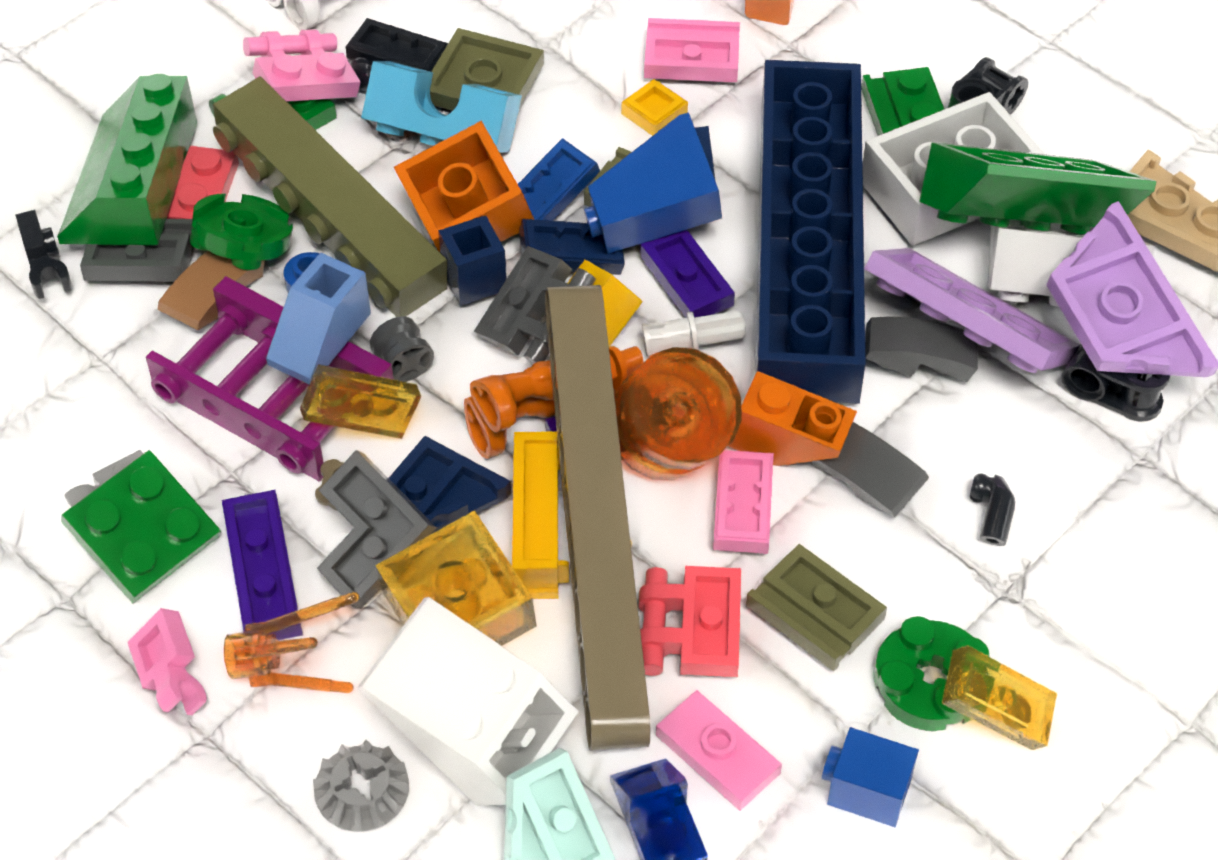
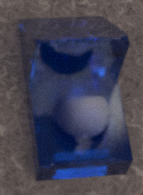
(657, 812)

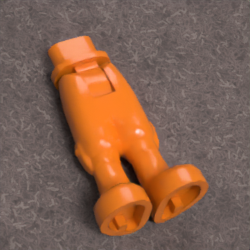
(503, 398)

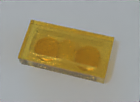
(360, 401)
(999, 698)

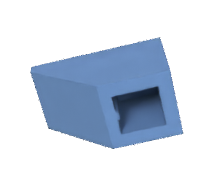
(319, 317)

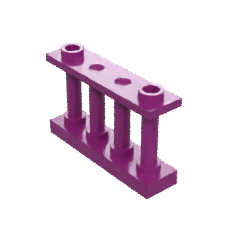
(257, 318)

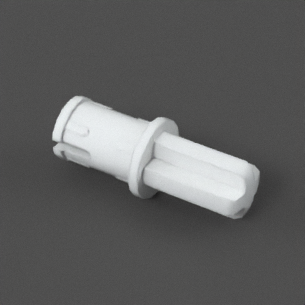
(693, 332)

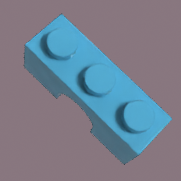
(401, 101)

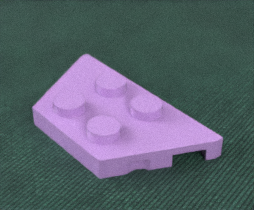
(1126, 305)

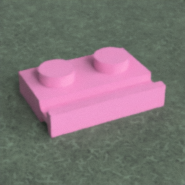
(692, 50)

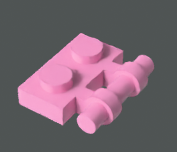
(305, 76)

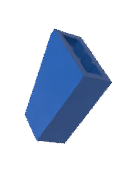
(655, 190)

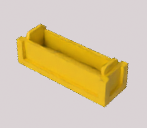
(536, 514)

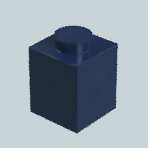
(473, 259)

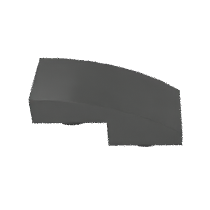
(909, 342)
(875, 471)

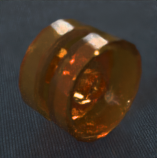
(676, 413)

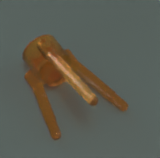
(255, 652)

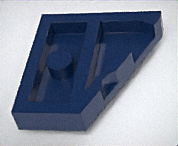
(447, 483)

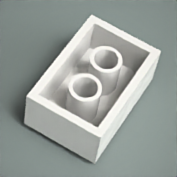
(898, 159)

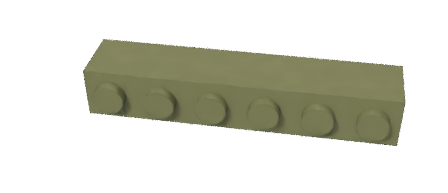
(329, 197)

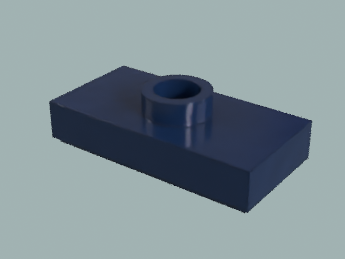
(570, 243)

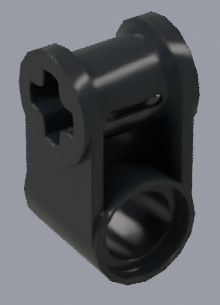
(988, 78)
(1114, 389)

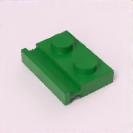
(900, 98)

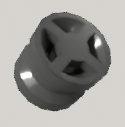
(401, 345)

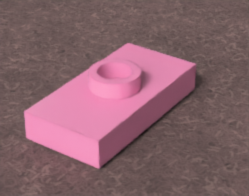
(743, 502)
(718, 750)

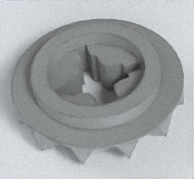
(348, 807)

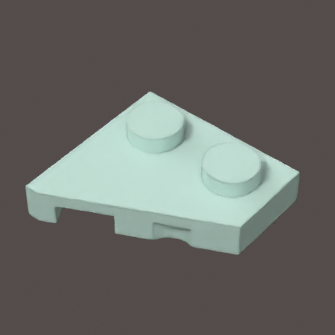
(551, 814)

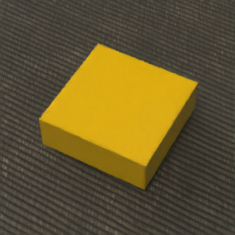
(653, 107)

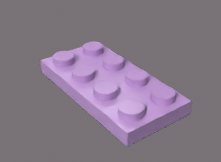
(983, 314)

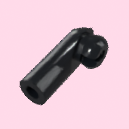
(999, 508)

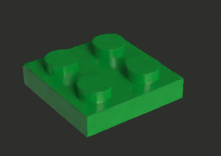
(140, 526)

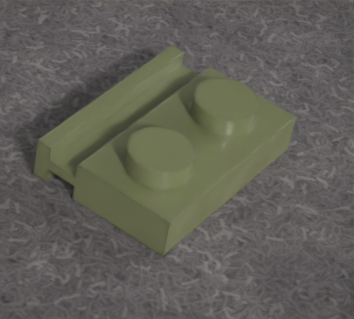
(816, 606)

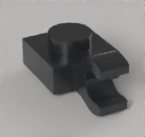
(40, 249)

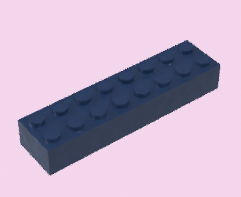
(811, 229)

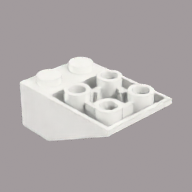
(466, 701)

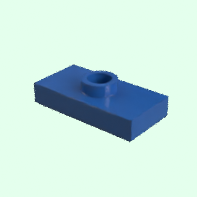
(557, 180)

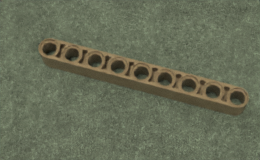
(596, 521)

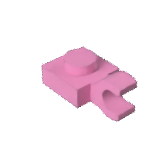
(160, 657)

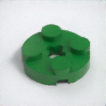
(242, 230)
(899, 675)

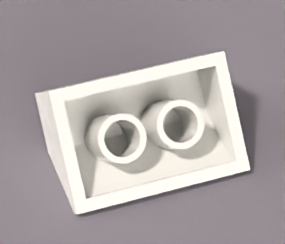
(1025, 259)

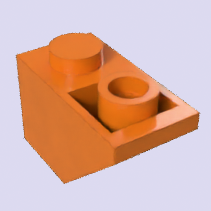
(791, 423)

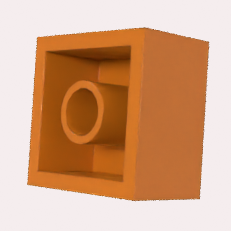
(462, 182)

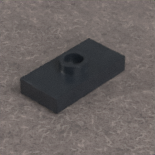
(389, 43)

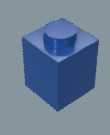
(870, 776)

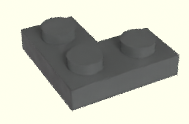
(381, 522)

